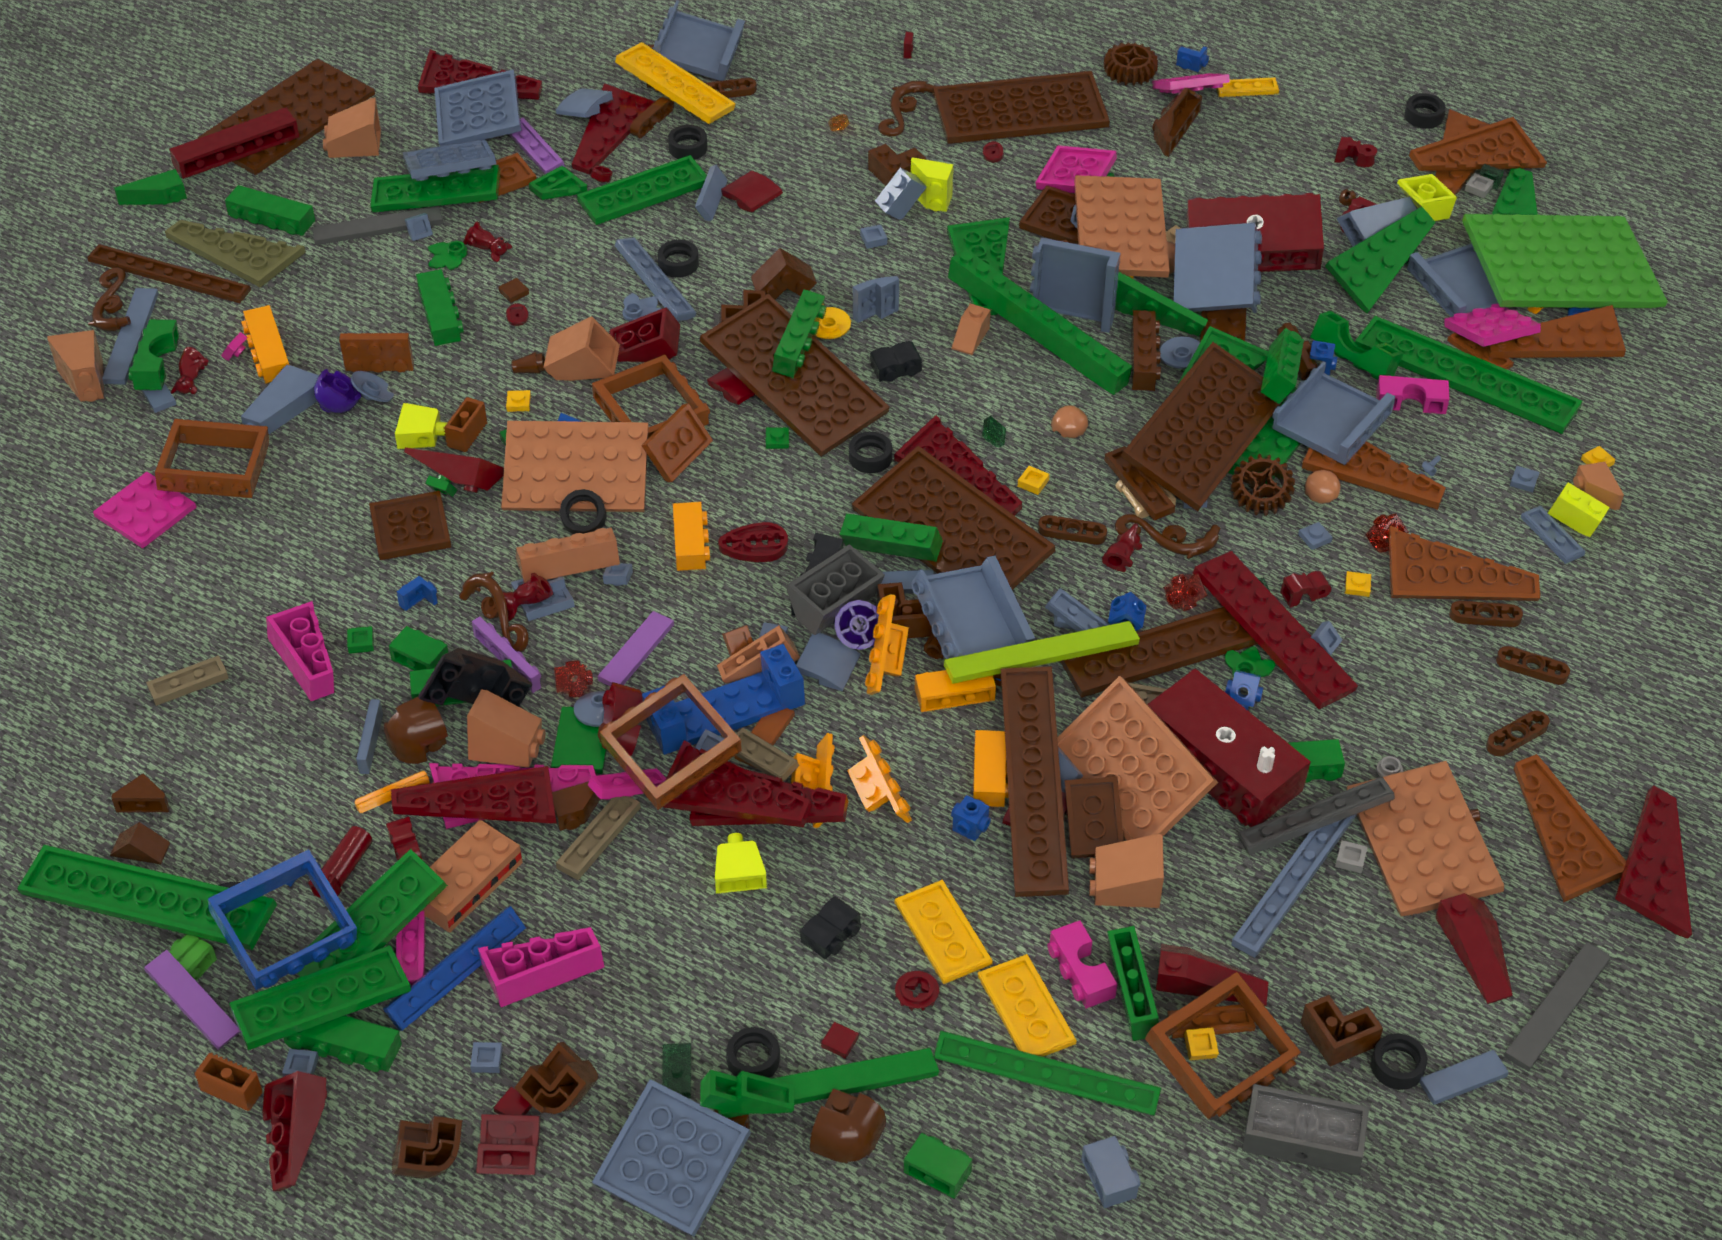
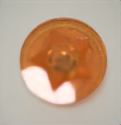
(838, 122)

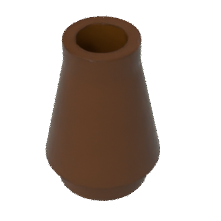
(530, 363)

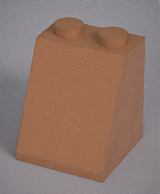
(353, 131)
(582, 352)
(79, 363)
(502, 732)
(1128, 873)

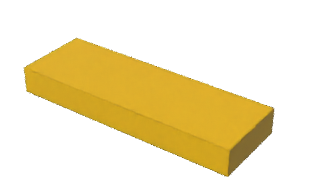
(1249, 87)

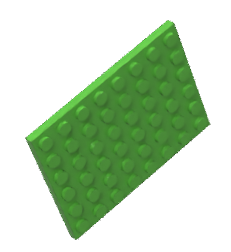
(1563, 261)

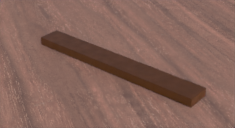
(169, 273)

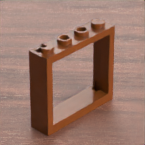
(605, 387)
(213, 435)
(692, 772)
(1186, 1076)

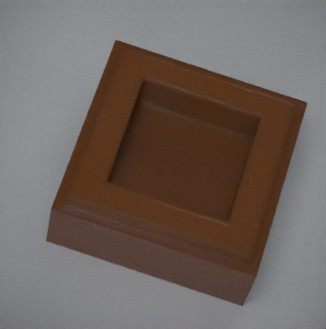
(513, 290)

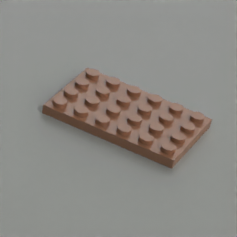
(1126, 219)
(558, 457)
(1153, 767)
(1428, 841)

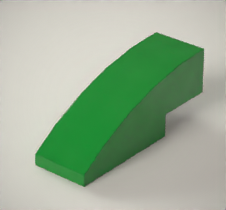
(746, 1093)

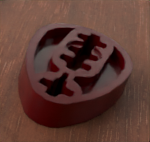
(741, 542)

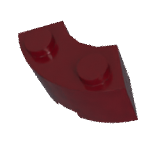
(615, 703)

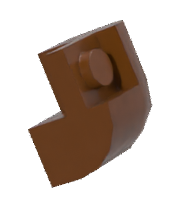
(415, 731)
(558, 1081)
(847, 1127)
(425, 1148)

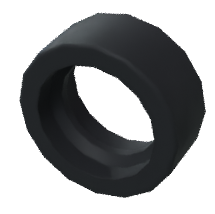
(1425, 120)
(687, 132)
(678, 269)
(870, 465)
(573, 498)
(748, 1036)
(1395, 1079)

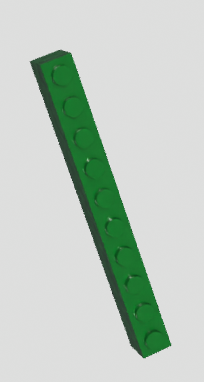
(1039, 322)

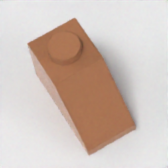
(972, 329)
(1599, 483)

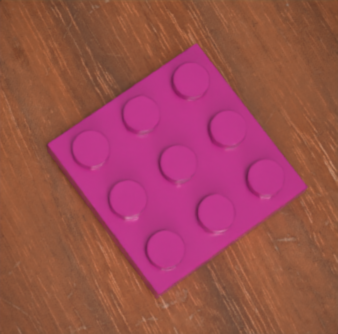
(1193, 82)
(1073, 161)
(1492, 325)
(143, 511)

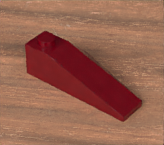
(463, 470)
(1477, 942)
(1194, 973)
(294, 1111)

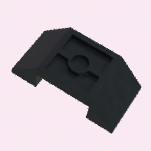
(464, 674)

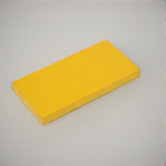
(943, 931)
(1026, 1007)

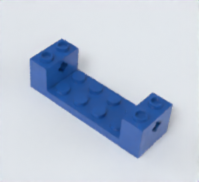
(738, 702)

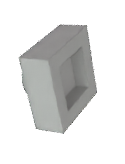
(1479, 185)
(1351, 856)

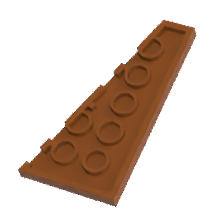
(1455, 125)
(1496, 144)
(1577, 335)
(1377, 472)
(1445, 572)
(1571, 840)

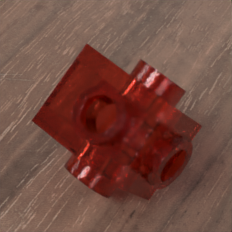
(1379, 532)
(1184, 591)
(564, 677)

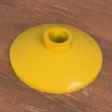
(834, 324)

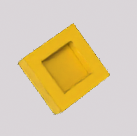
(518, 400)
(1598, 455)
(1033, 480)
(1358, 584)
(1201, 1044)

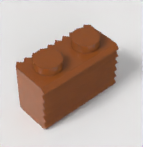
(465, 424)
(228, 1081)

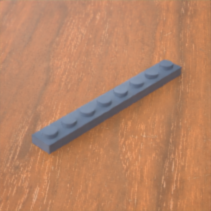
(1288, 887)

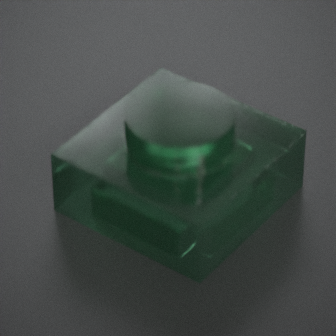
(1492, 173)
(994, 432)

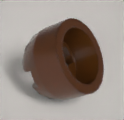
(1347, 202)

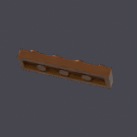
(1140, 485)

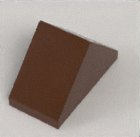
(140, 796)
(140, 844)

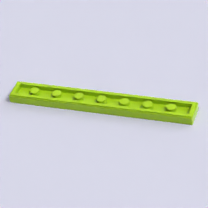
(1041, 651)

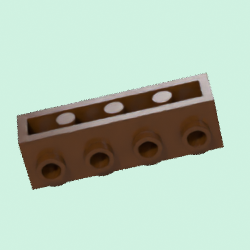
(1143, 350)

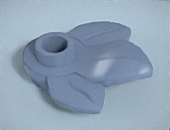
(637, 307)

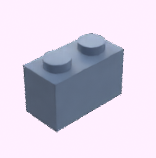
(900, 193)
(1110, 1171)

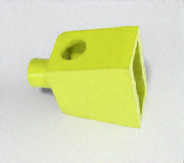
(418, 427)
(739, 866)

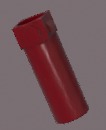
(345, 858)

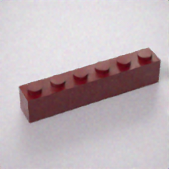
(234, 143)

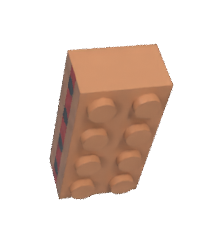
(472, 872)

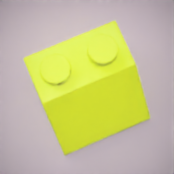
(937, 179)
(1430, 194)
(1578, 510)

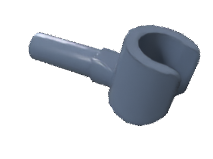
(1429, 467)

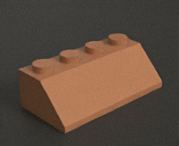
(568, 555)

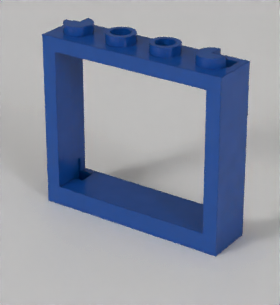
(266, 882)

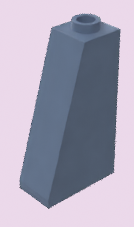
(1368, 221)
(282, 399)

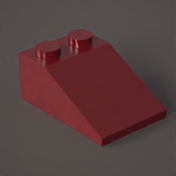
(648, 337)

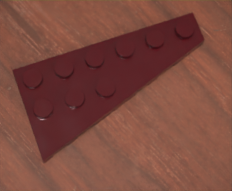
(445, 70)
(608, 128)
(959, 458)
(737, 794)
(500, 796)
(826, 805)
(1654, 869)

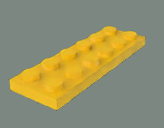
(675, 83)

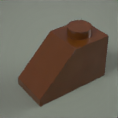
(574, 805)

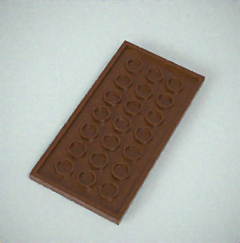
(310, 97)
(1020, 107)
(823, 399)
(1202, 427)
(969, 521)

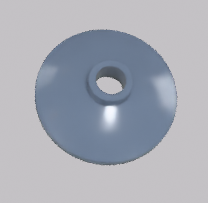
(1178, 351)
(371, 386)
(590, 709)

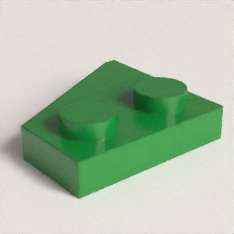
(557, 184)

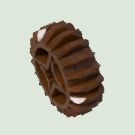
(1130, 63)
(1248, 473)

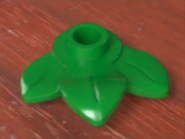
(447, 254)
(1249, 662)

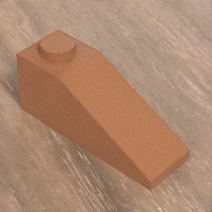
(748, 660)

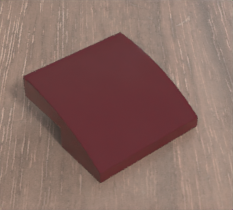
(751, 191)
(731, 386)
(508, 1144)

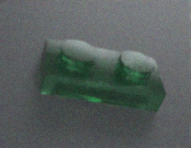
(677, 1068)

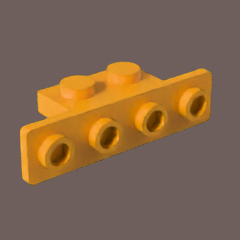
(888, 648)
(817, 771)
(874, 782)

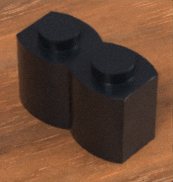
(896, 361)
(831, 927)

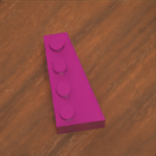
(302, 649)
(540, 964)

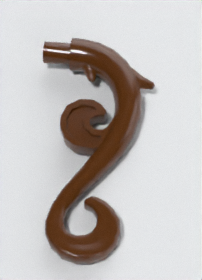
(909, 104)
(109, 302)
(1172, 531)
(495, 607)

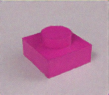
(235, 347)

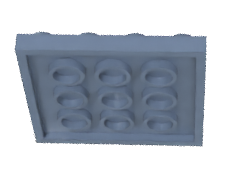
(477, 108)
(449, 158)
(671, 1157)

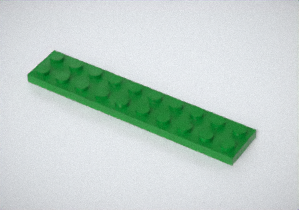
(1474, 375)
(140, 895)

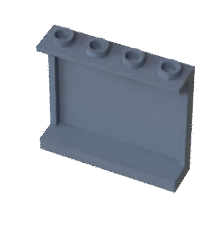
(698, 43)
(1218, 267)
(1454, 279)
(1076, 280)
(1331, 415)
(972, 609)

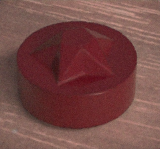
(993, 152)
(601, 173)
(517, 314)

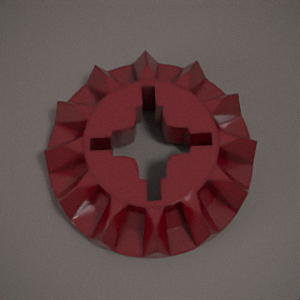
(909, 982)

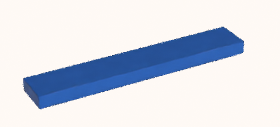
(453, 969)

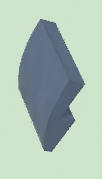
(583, 102)
(875, 297)
(557, 602)
(827, 661)

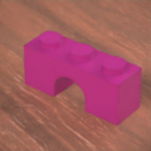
(1431, 393)
(1090, 983)

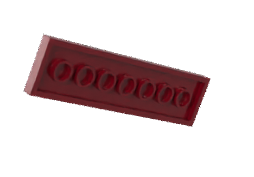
(1275, 630)

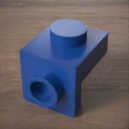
(1192, 59)
(1324, 352)
(415, 591)

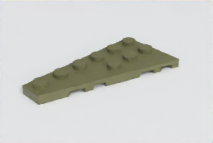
(239, 252)

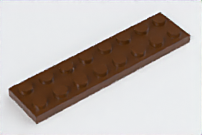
(1160, 651)

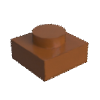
(737, 639)

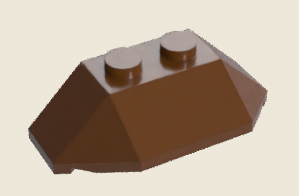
(1176, 120)

